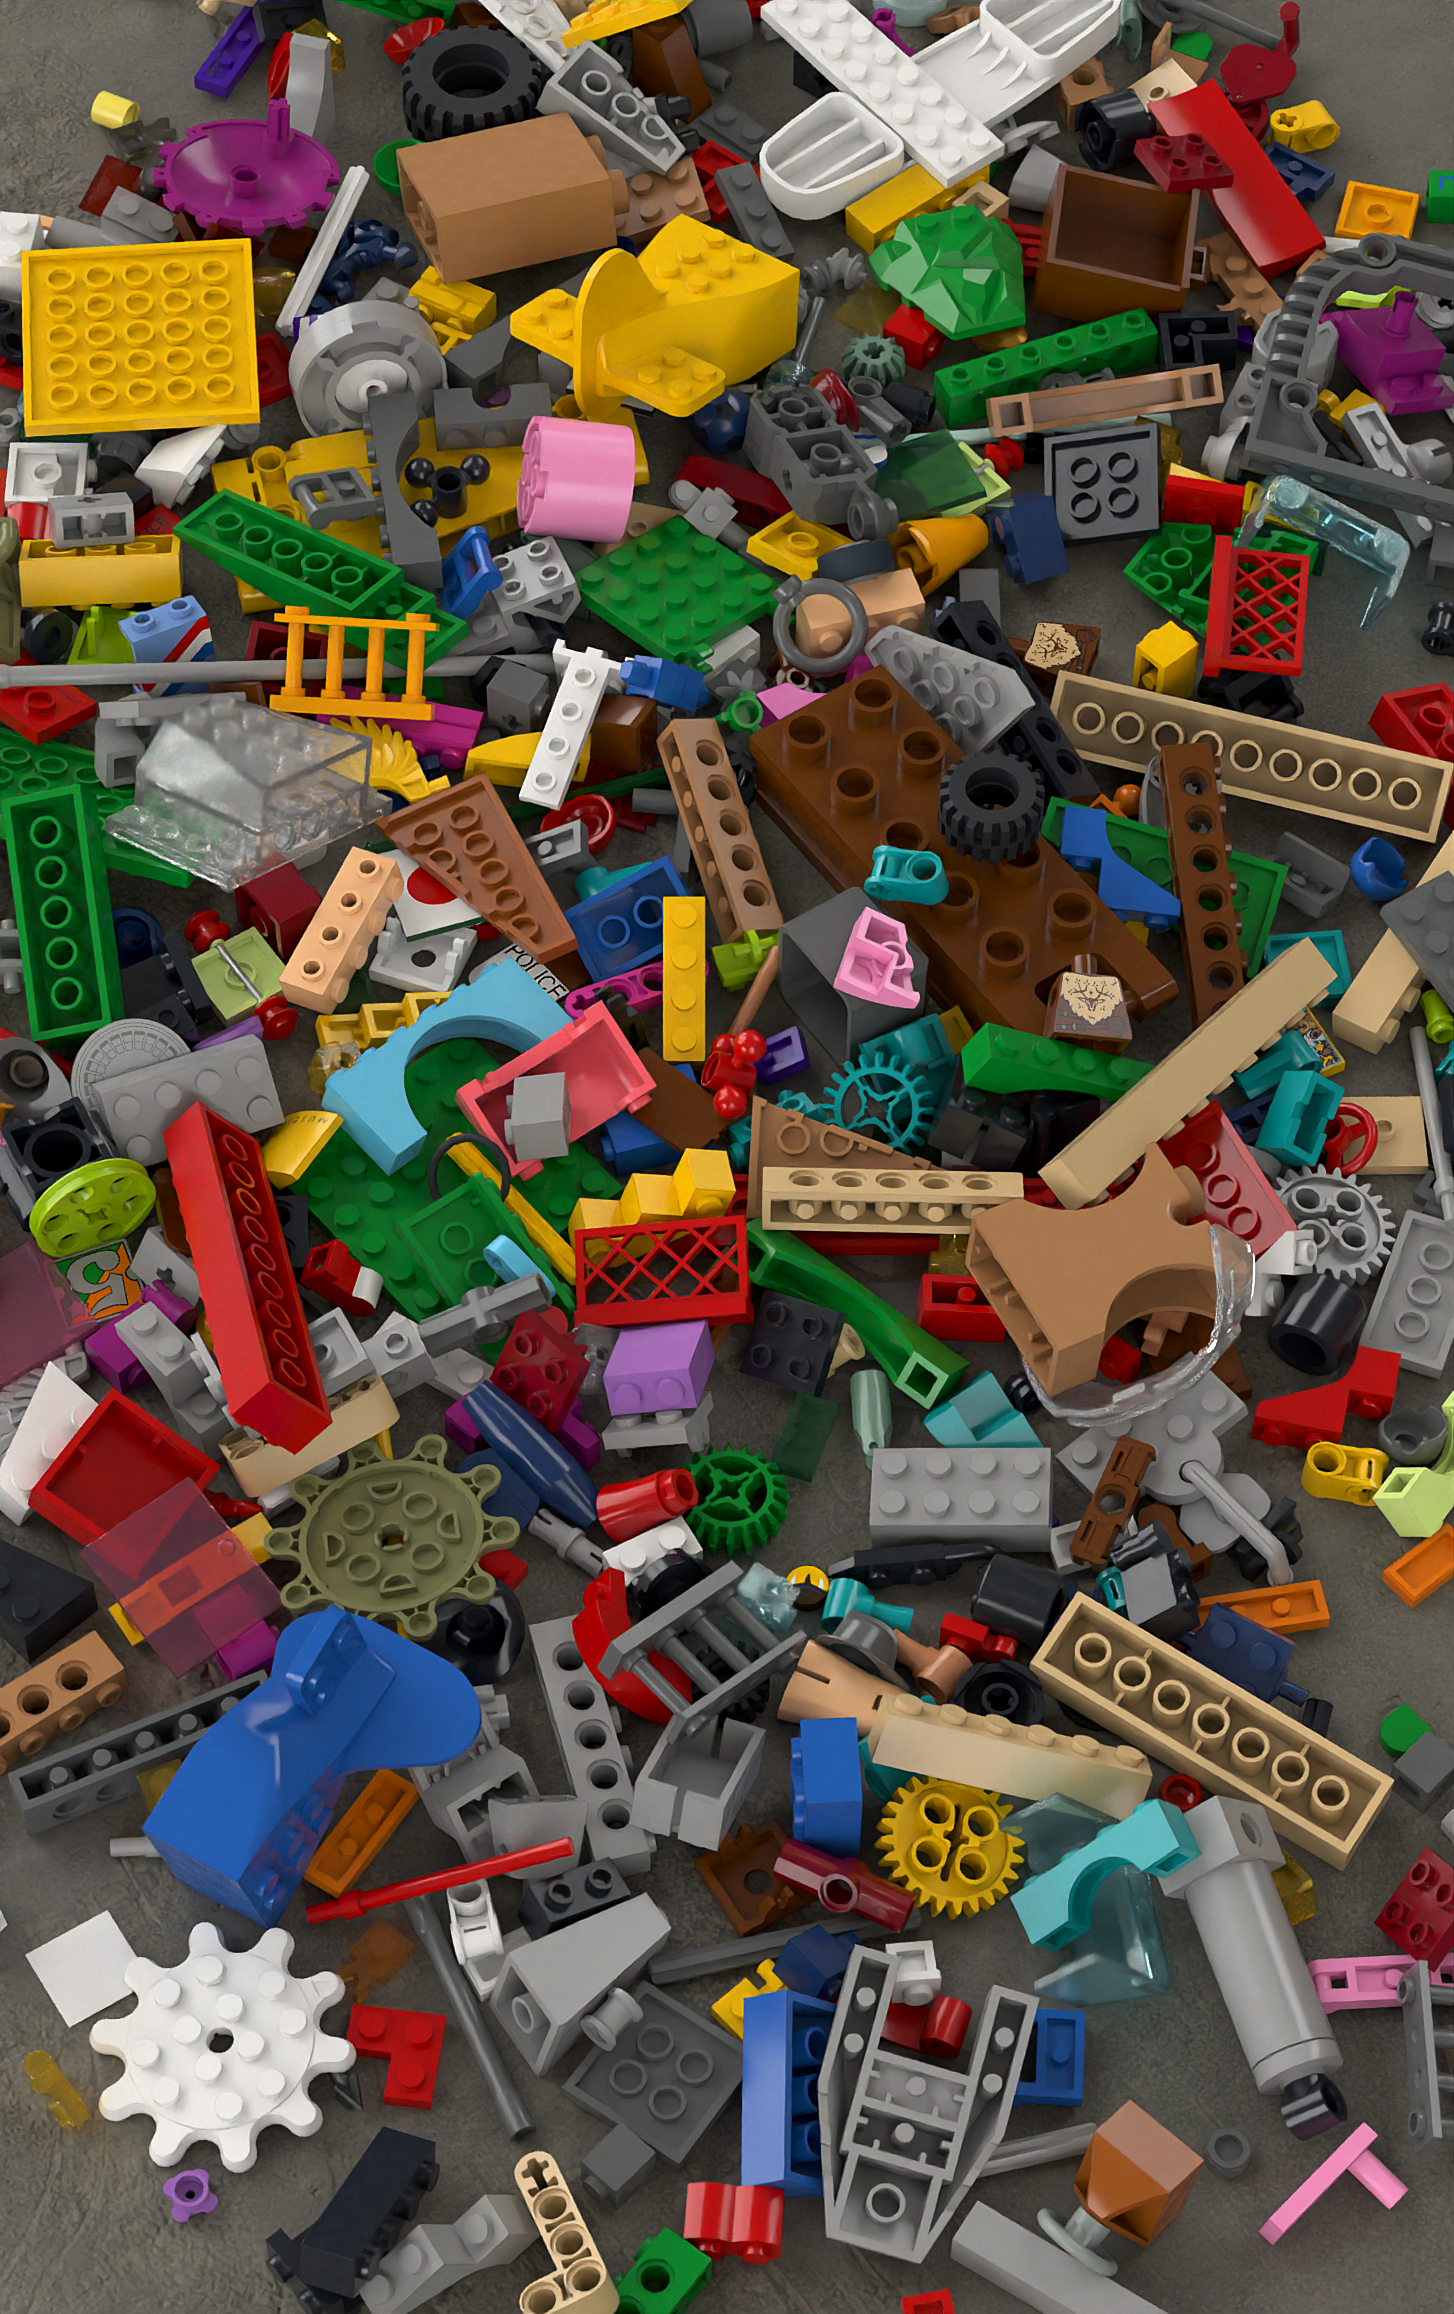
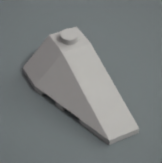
(607, 106)

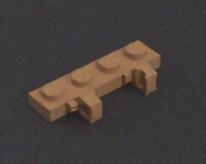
(1239, 280)

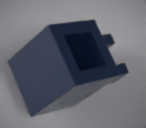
(816, 1963)

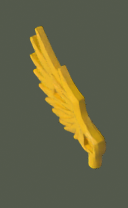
(394, 762)

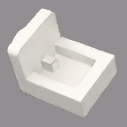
(917, 1975)

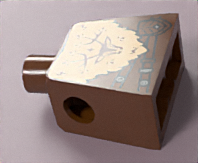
(1055, 649)
(1088, 1009)

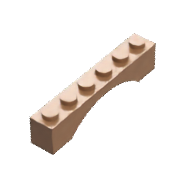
(1104, 400)

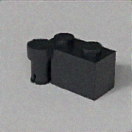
(1157, 1583)

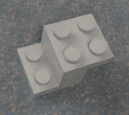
(460, 1790)

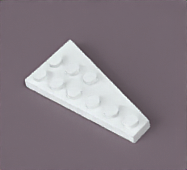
(537, 25)

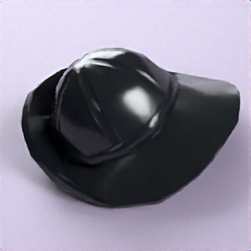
(480, 1638)

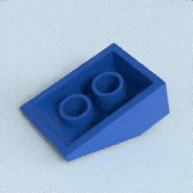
(625, 921)

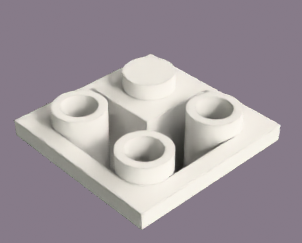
(179, 462)

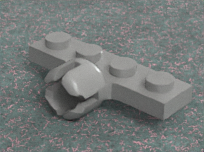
(1384, 450)

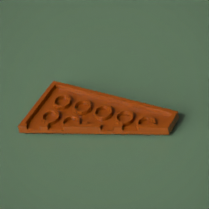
(480, 857)

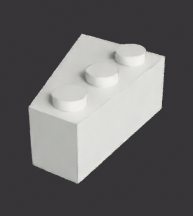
(47, 1427)

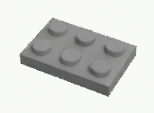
(154, 710)

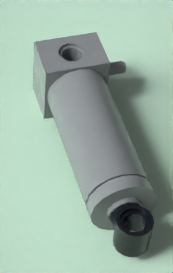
(1260, 1961)

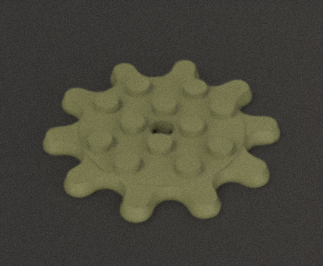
(382, 1498)

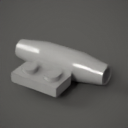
(124, 221)

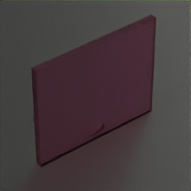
(36, 1312)
(182, 1577)

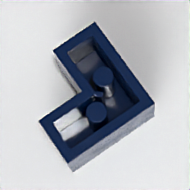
(1031, 536)

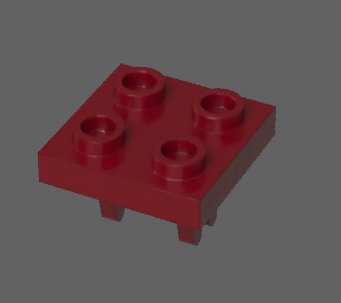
(1184, 163)
(541, 1369)
(1423, 1910)

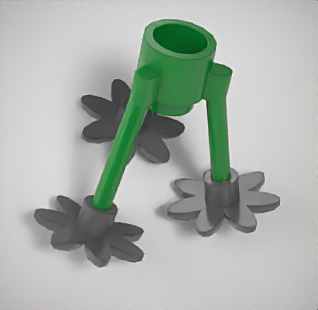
(741, 713)

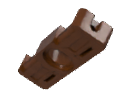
(1122, 1478)

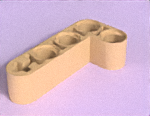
(356, 1414)
(581, 2276)

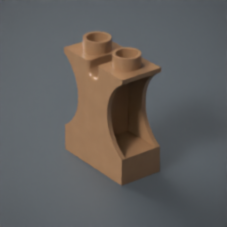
(1084, 1273)

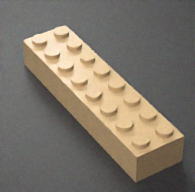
(1210, 1729)

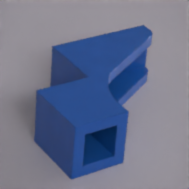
(1118, 885)

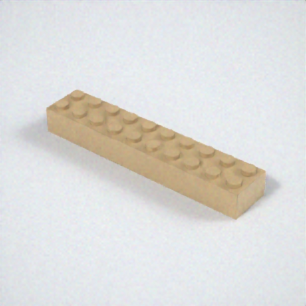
(1259, 756)

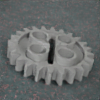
(1346, 1222)

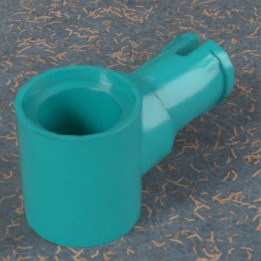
(850, 1595)

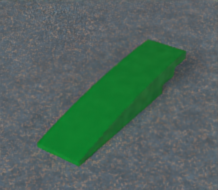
(317, 572)

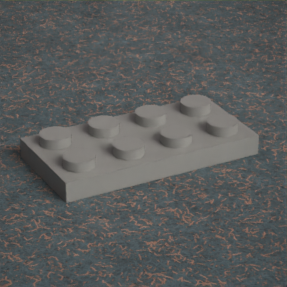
(1416, 1297)

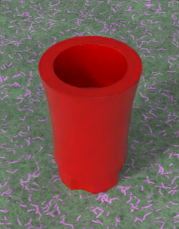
(644, 1503)

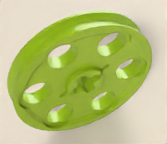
(92, 1207)

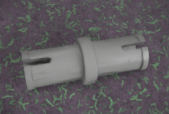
(569, 1542)

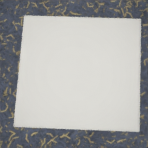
(84, 1968)

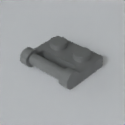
(345, 494)

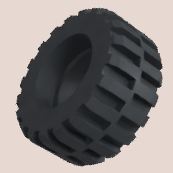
(468, 61)

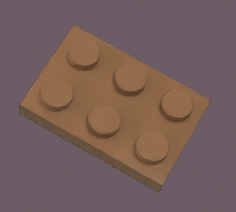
(660, 199)

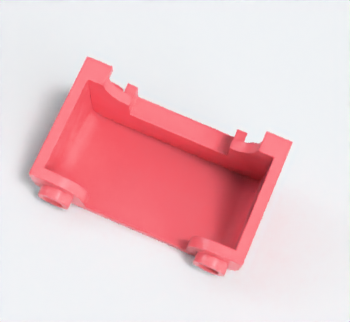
(600, 1077)

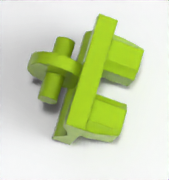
(742, 959)

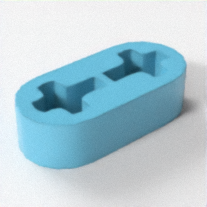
(512, 1262)

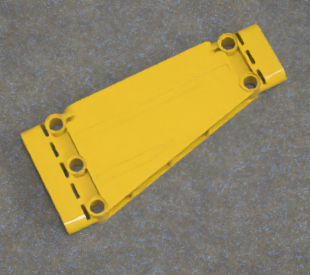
(490, 505)

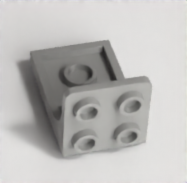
(336, 1349)

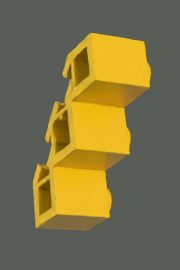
(696, 1191)

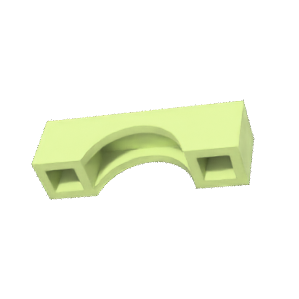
(1420, 1497)

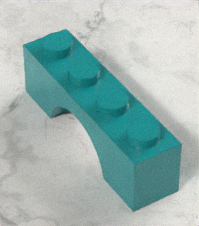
(1059, 1902)

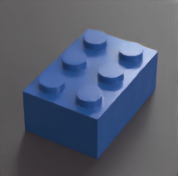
(827, 1786)

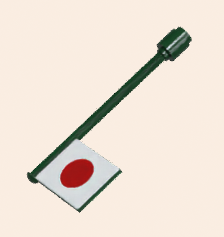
(432, 909)

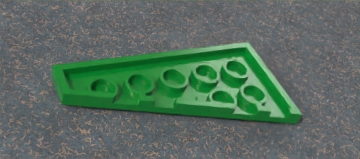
(1148, 853)

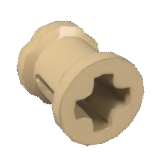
(848, 1347)

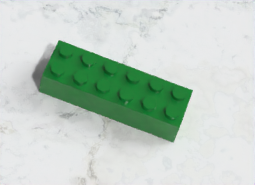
(63, 914)

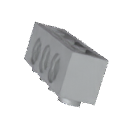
(398, 1359)

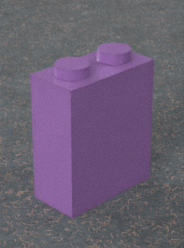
(659, 1367)

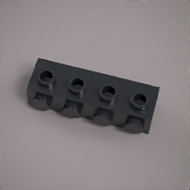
(368, 2212)

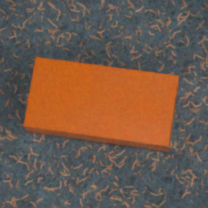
(1423, 1567)

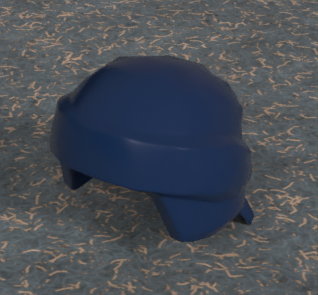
(136, 935)

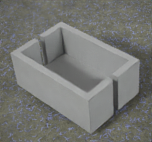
(690, 1790)

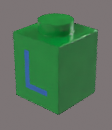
(1440, 197)

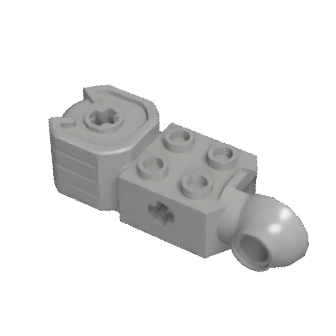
(1224, 453)

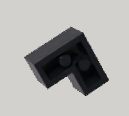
(1196, 340)

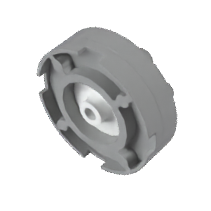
(360, 354)

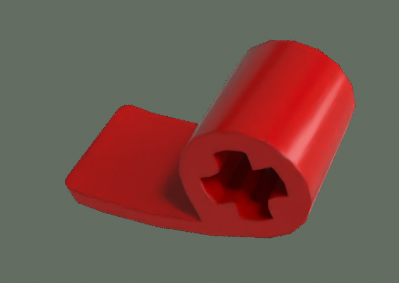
(931, 2030)

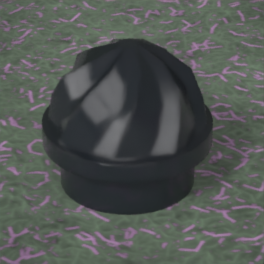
(1022, 1395)

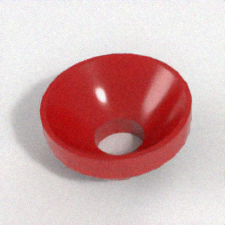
(404, 40)

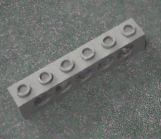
(551, 1649)

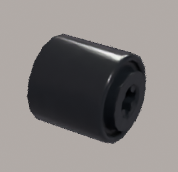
(1316, 1324)
(1018, 1600)

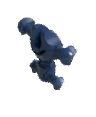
(362, 247)

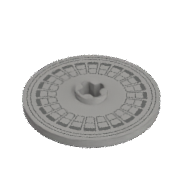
(119, 1050)

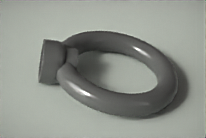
(790, 595)

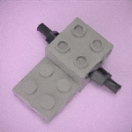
(527, 607)

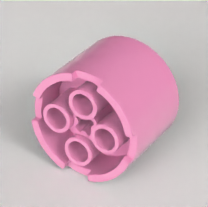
(576, 479)

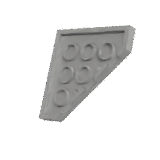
(960, 691)

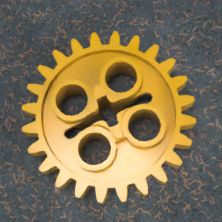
(912, 1831)

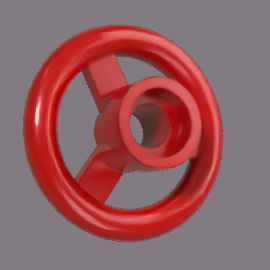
(1345, 1135)

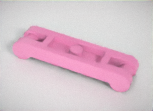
(1368, 1980)

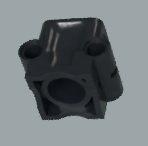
(48, 1148)

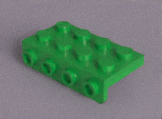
(450, 1244)

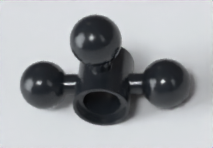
(447, 486)

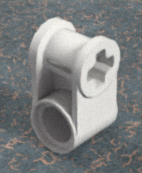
(474, 1921)

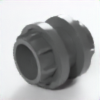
(125, 449)

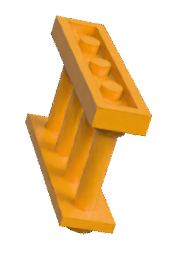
(372, 701)

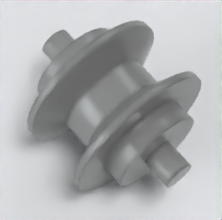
(846, 268)
(240, 435)

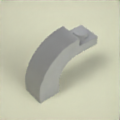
(121, 747)

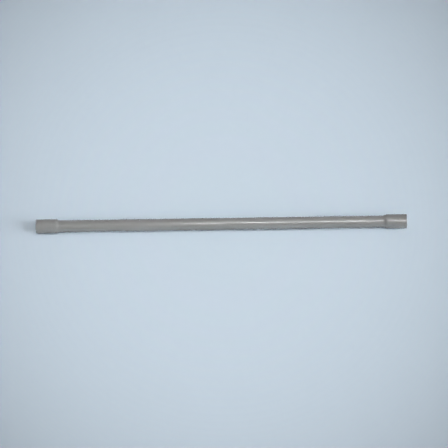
(241, 670)

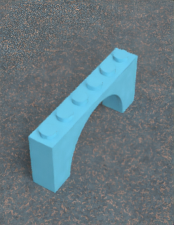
(371, 1095)

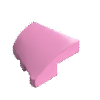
(878, 962)

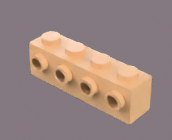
(342, 931)

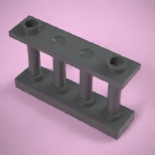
(690, 1612)
(1421, 2038)

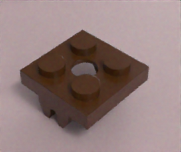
(727, 1868)

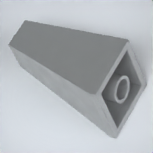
(568, 1974)

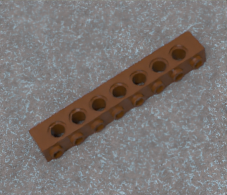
(1196, 765)

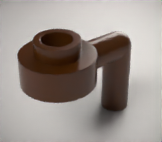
(784, 672)

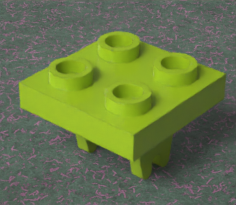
(101, 639)

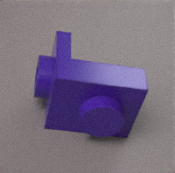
(784, 1056)

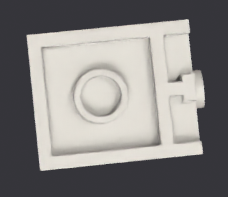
(581, 686)

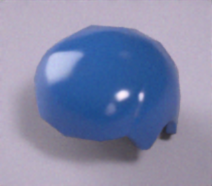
(1378, 870)

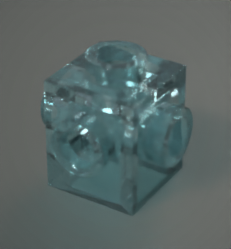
(768, 1598)

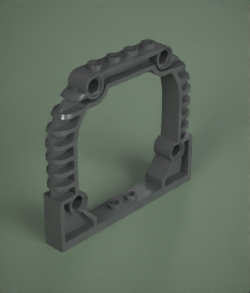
(1285, 437)

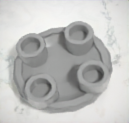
(1026, 135)

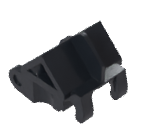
(1240, 688)
(1050, 1136)

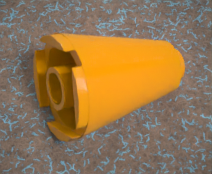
(937, 547)

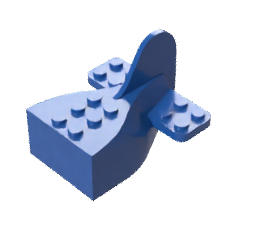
(271, 1768)

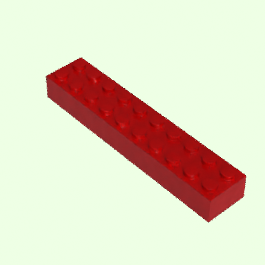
(246, 1280)

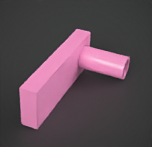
(1352, 2156)

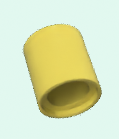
(113, 110)

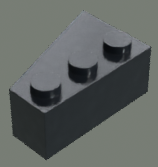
(39, 1601)

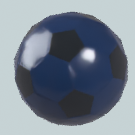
(722, 422)

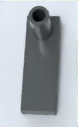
(664, 802)
(562, 849)

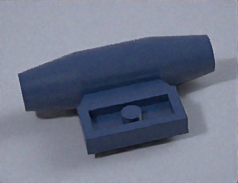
(529, 1462)

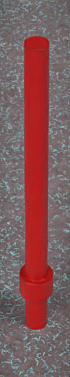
(356, 1903)

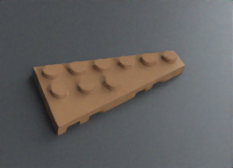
(795, 1141)

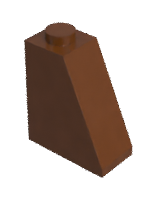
(668, 63)
(624, 733)

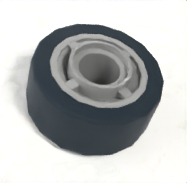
(857, 562)

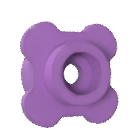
(185, 2182)

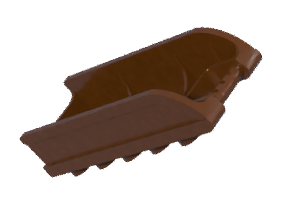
(869, 774)

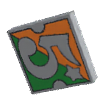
(103, 1279)

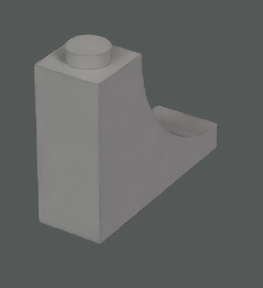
(311, 87)

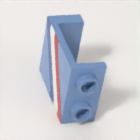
(170, 635)

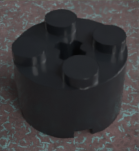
(1111, 128)
(1002, 1690)

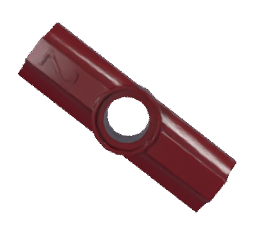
(819, 1875)

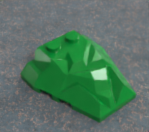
(955, 269)
(1178, 567)

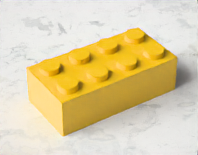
(101, 573)

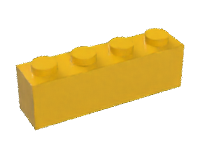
(904, 197)
(684, 981)

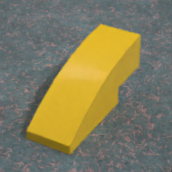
(509, 759)

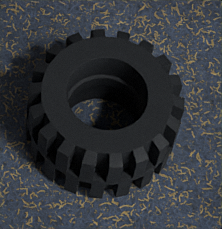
(992, 781)

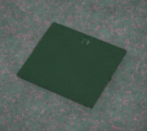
(927, 477)

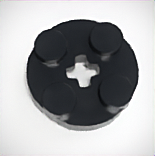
(664, 1576)

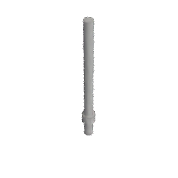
(1444, 1176)

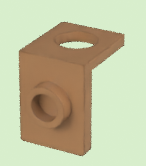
(1161, 53)

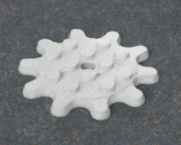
(230, 2092)

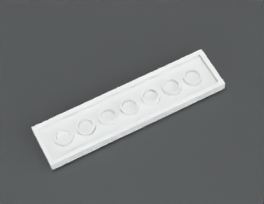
(888, 84)

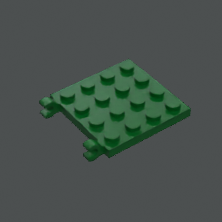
(676, 592)

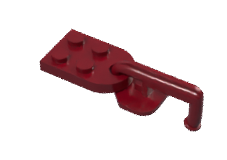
(1260, 74)

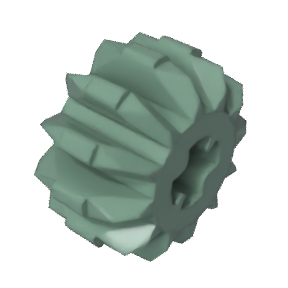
(874, 358)

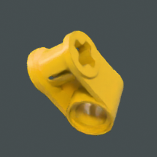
(1304, 127)
(1347, 1472)

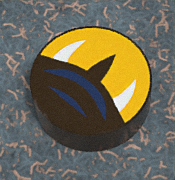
(813, 1587)

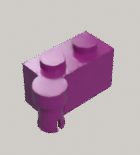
(114, 1359)

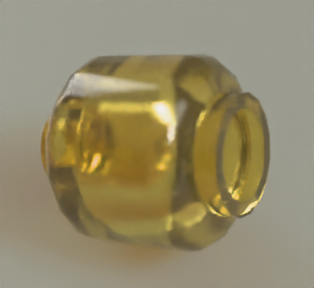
(272, 289)

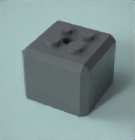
(807, 968)

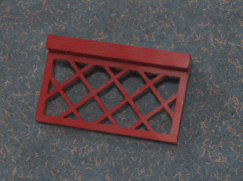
(1224, 599)
(716, 1307)

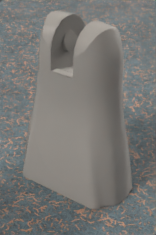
(1034, 180)

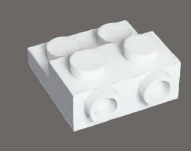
(48, 471)

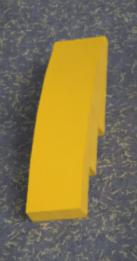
(376, 1021)

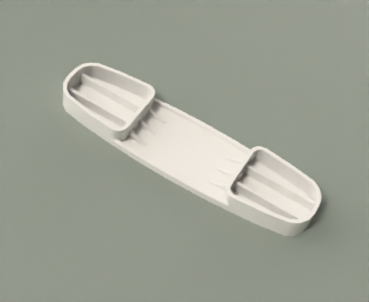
(989, 66)

